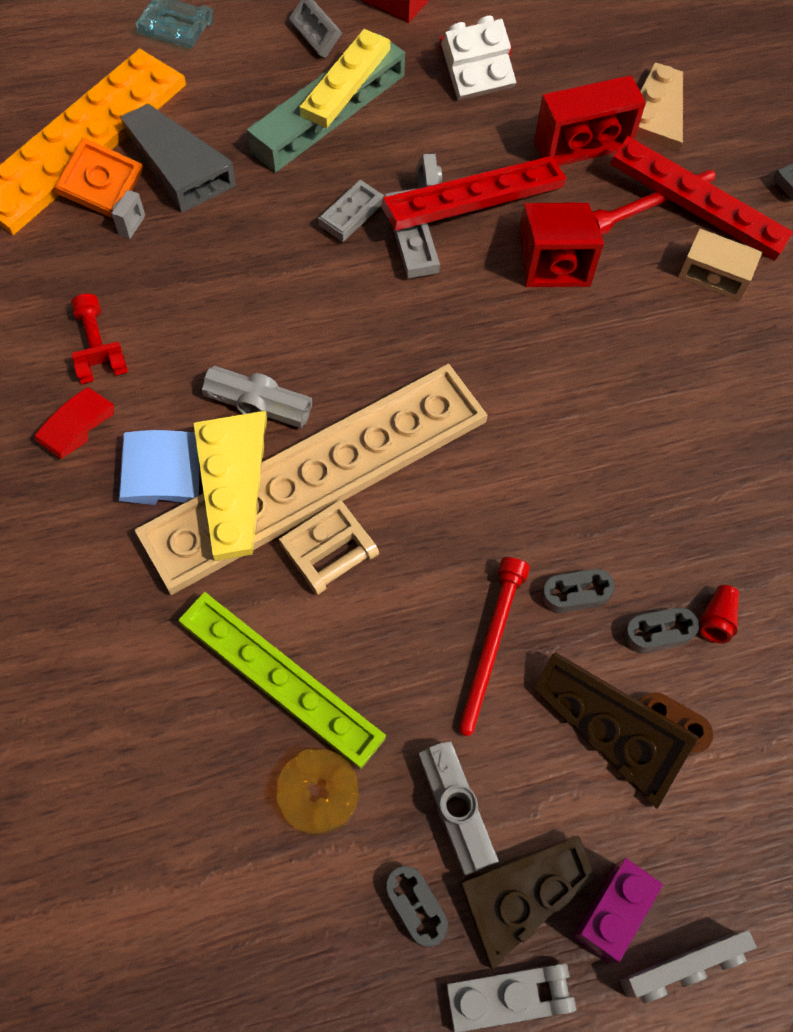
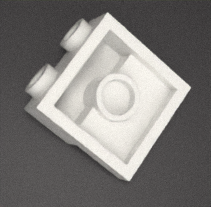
(478, 58)

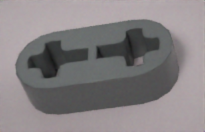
(579, 599)
(660, 621)
(425, 900)

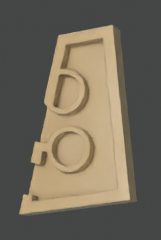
(664, 107)

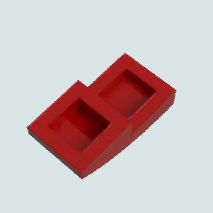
(71, 422)

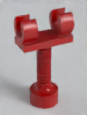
(87, 309)

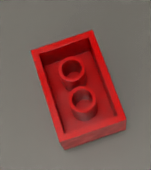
(588, 120)

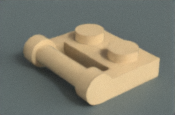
(323, 536)

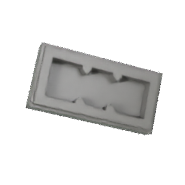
(315, 26)
(351, 210)

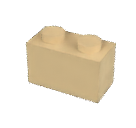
(720, 264)

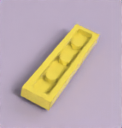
(345, 78)

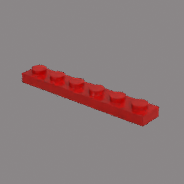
(472, 193)
(701, 198)

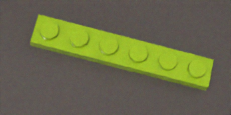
(283, 680)

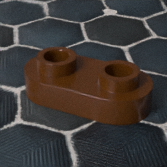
(684, 717)

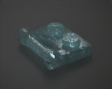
(175, 21)

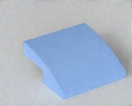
(159, 467)

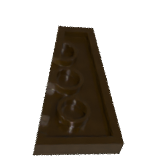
(632, 735)

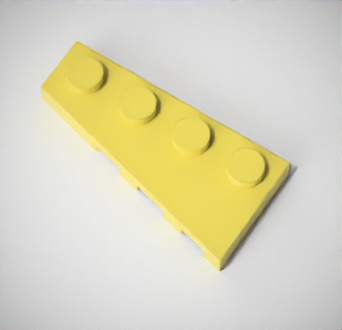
(230, 474)

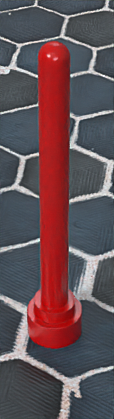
(606, 219)
(512, 574)

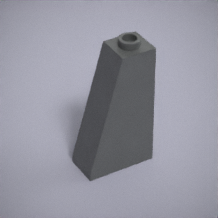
(177, 159)

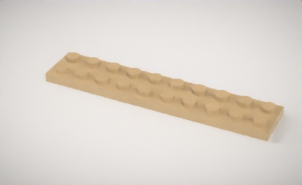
(322, 471)

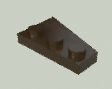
(523, 893)

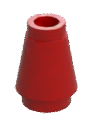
(720, 617)

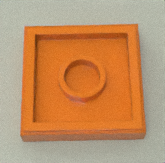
(97, 177)

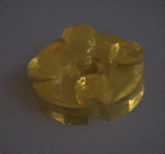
(325, 814)

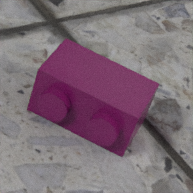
(617, 911)

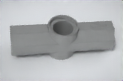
(256, 395)
(467, 832)

